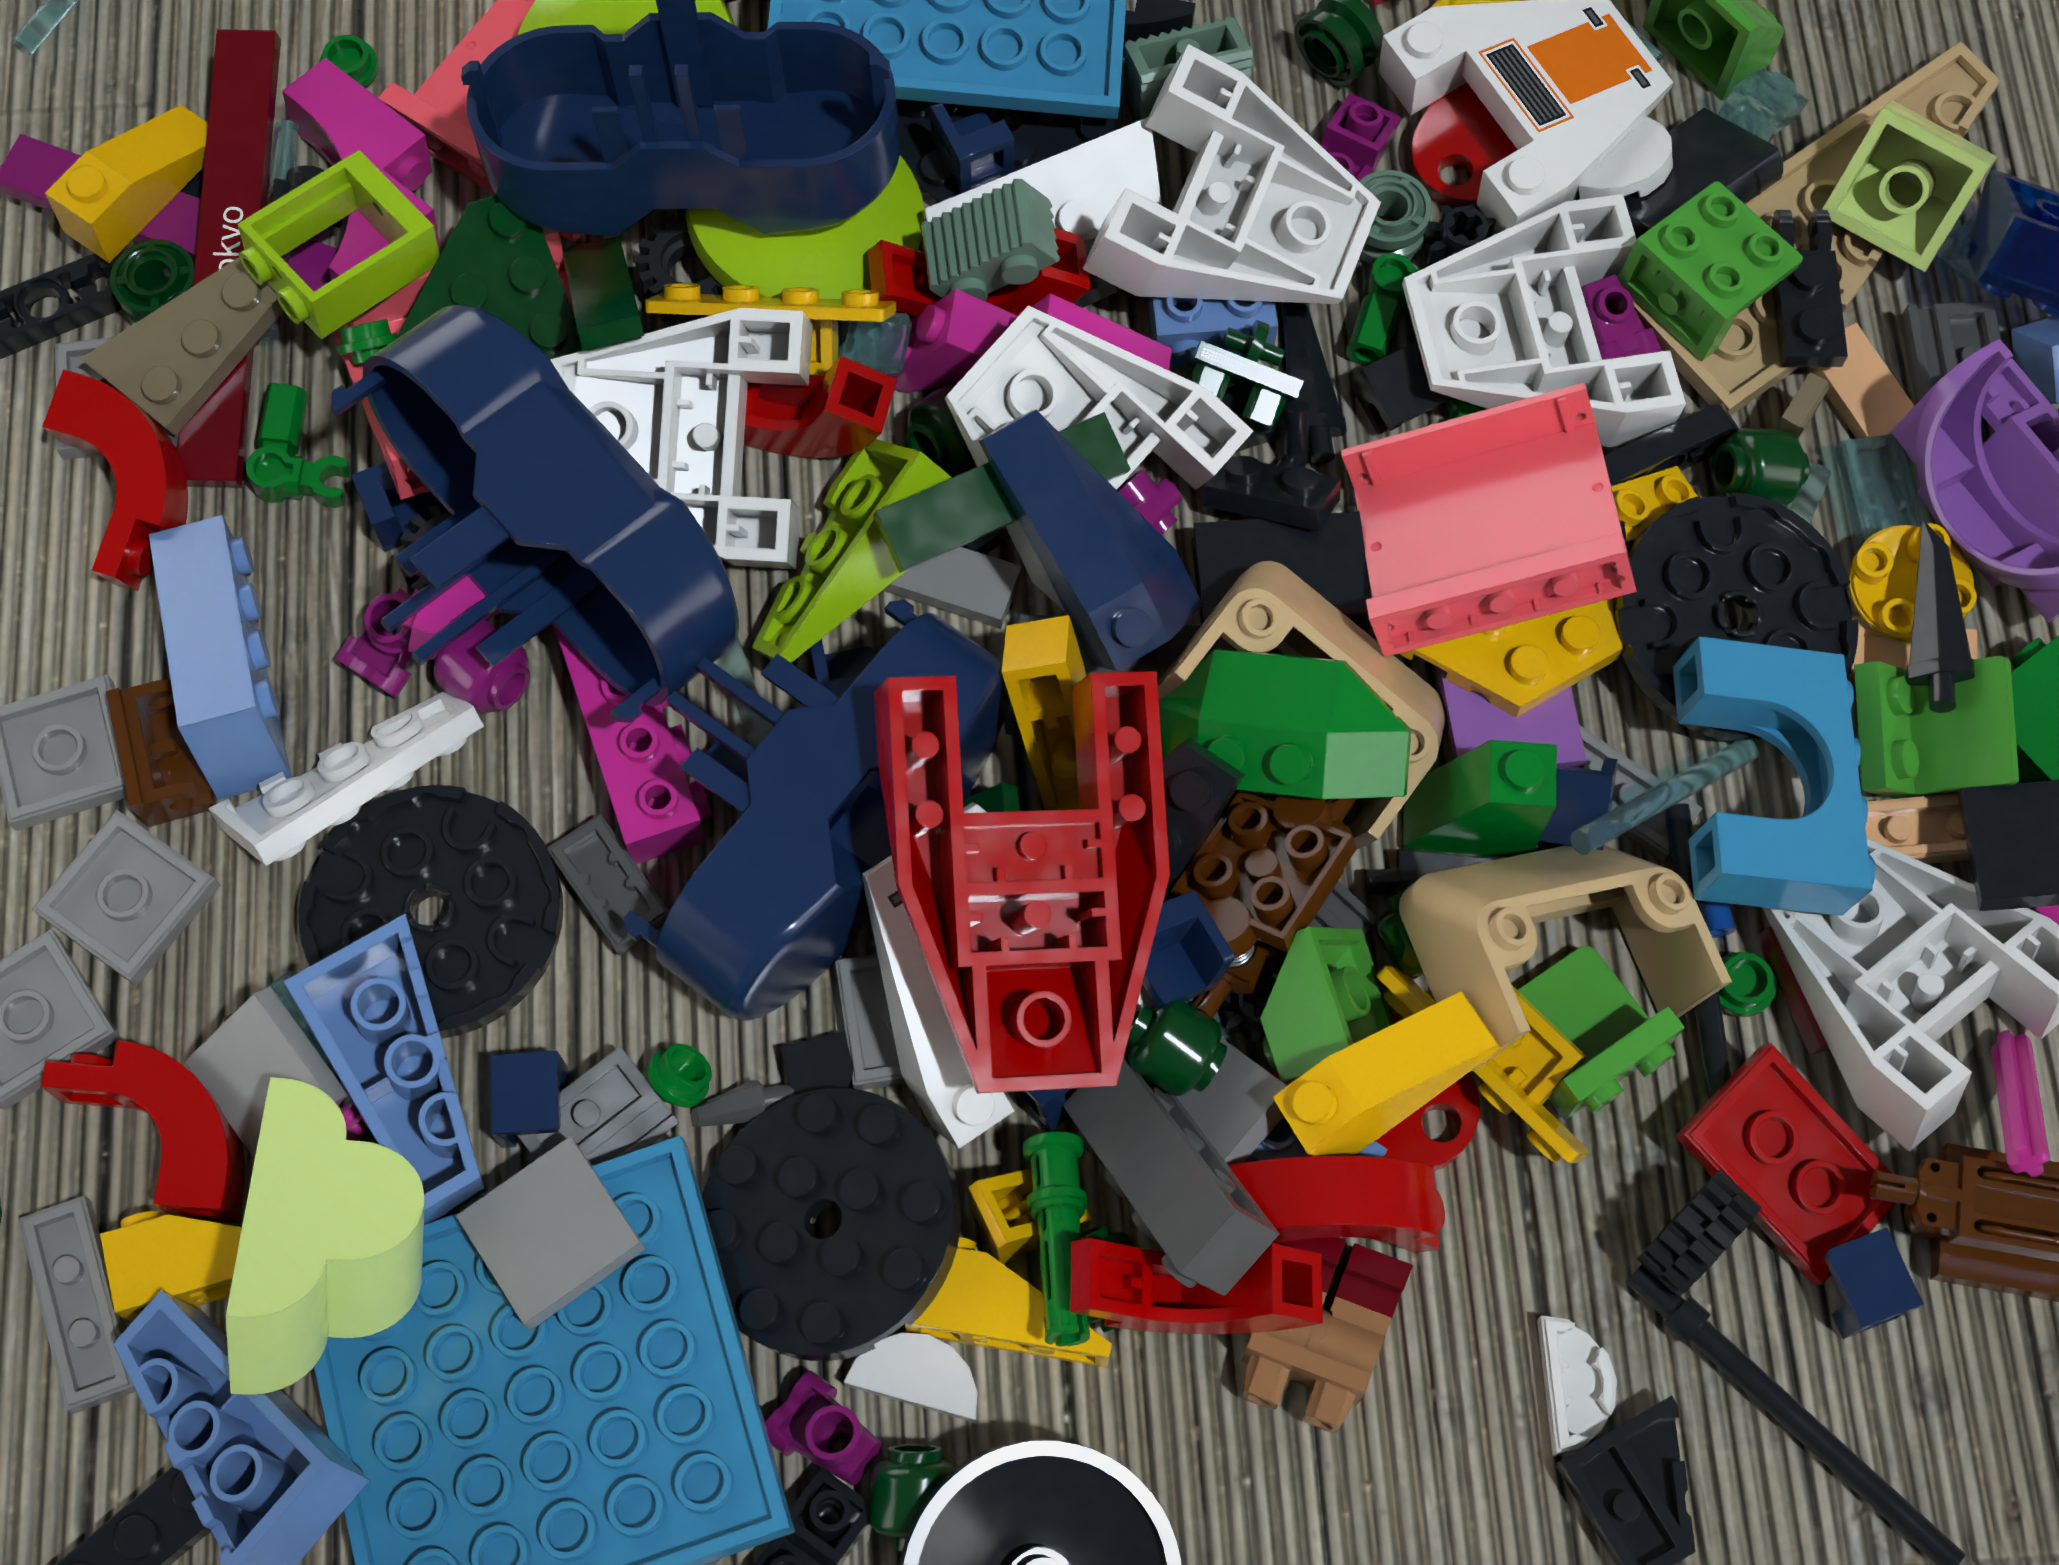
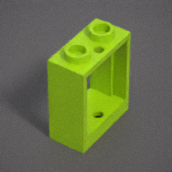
(313, 208)

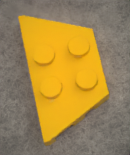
(1529, 659)

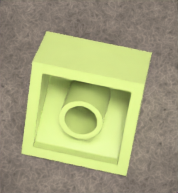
(1908, 185)

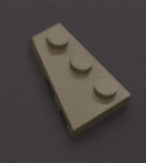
(188, 345)

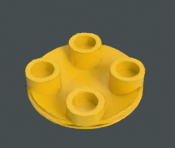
(1886, 578)

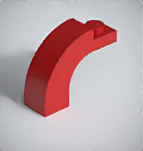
(902, 277)
(827, 419)
(145, 467)
(201, 1152)
(1347, 1198)
(1138, 1293)

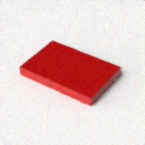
(1791, 1158)

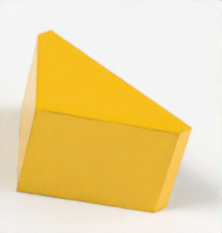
(1003, 1214)

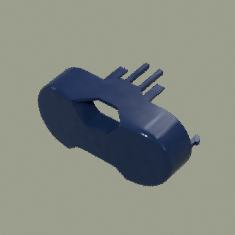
(685, 116)
(542, 511)
(787, 877)

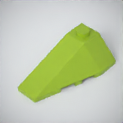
(849, 556)

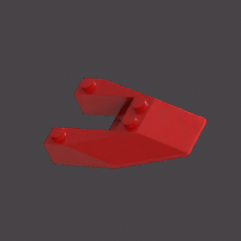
(1031, 915)

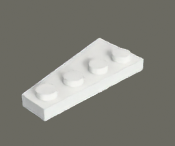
(1083, 179)
(345, 778)

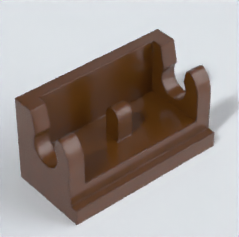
(154, 758)

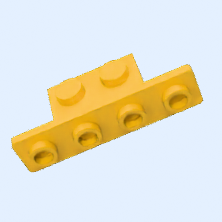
(822, 313)
(1520, 1074)

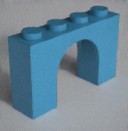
(1804, 710)

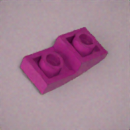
(1359, 135)

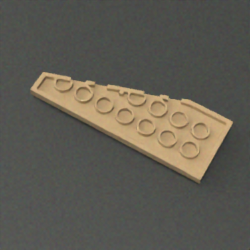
(1747, 362)

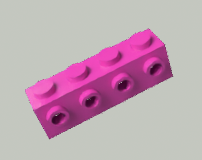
(640, 767)

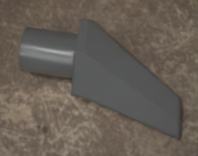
(739, 1104)

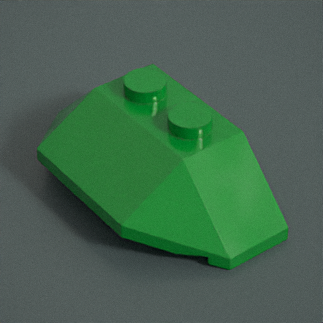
(1291, 725)

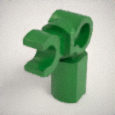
(1380, 309)
(274, 467)

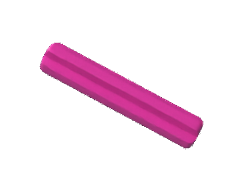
(2020, 1104)

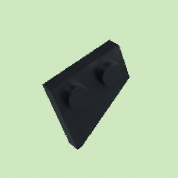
(1635, 1489)

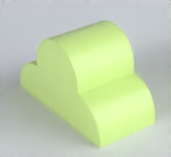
(322, 1241)

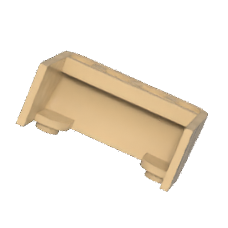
(1280, 610)
(1482, 918)

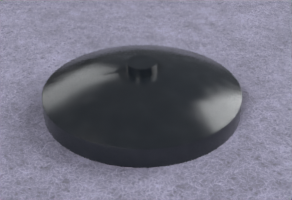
(1040, 1508)

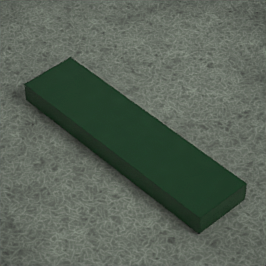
(602, 294)
(976, 503)

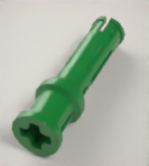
(1057, 1207)

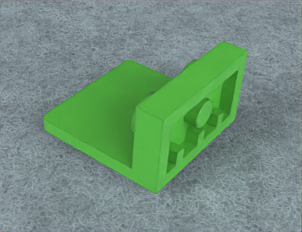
(1706, 267)
(1928, 752)

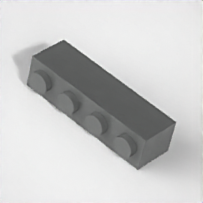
(1173, 1180)

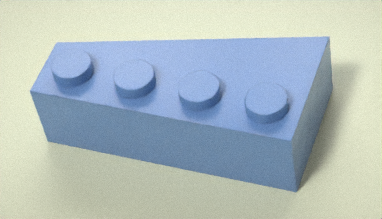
(218, 655)
(387, 1050)
(252, 1461)

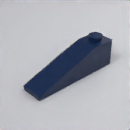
(1096, 548)

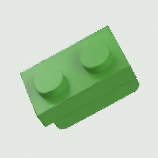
(1605, 1024)

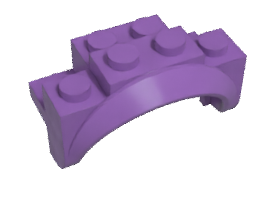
(1999, 494)

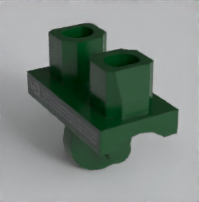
(1266, 387)

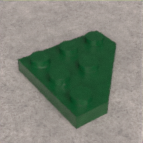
(506, 270)

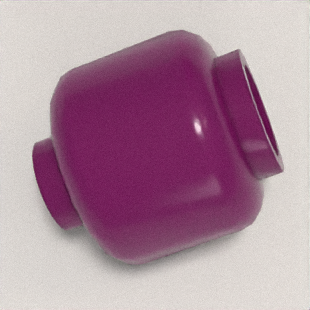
(471, 678)

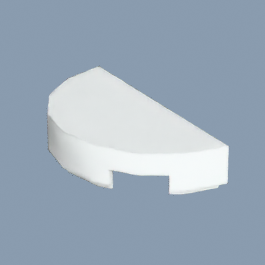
(1634, 165)
(918, 1373)
(1576, 1384)

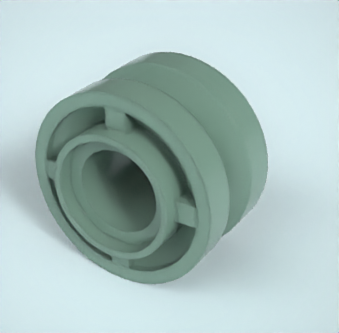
(1405, 201)

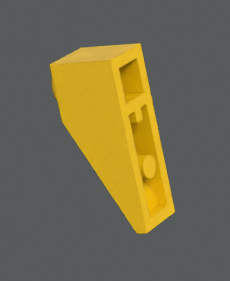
(128, 180)
(1039, 675)
(1385, 1077)
(168, 1254)
(997, 1310)

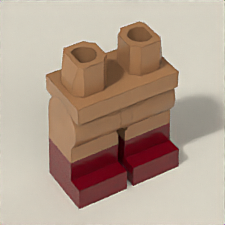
(1342, 1351)

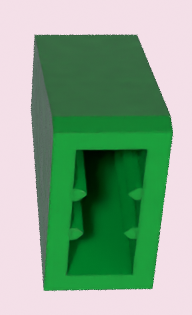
(1484, 801)

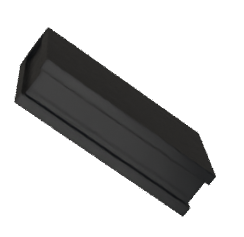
(1703, 152)
(1325, 559)

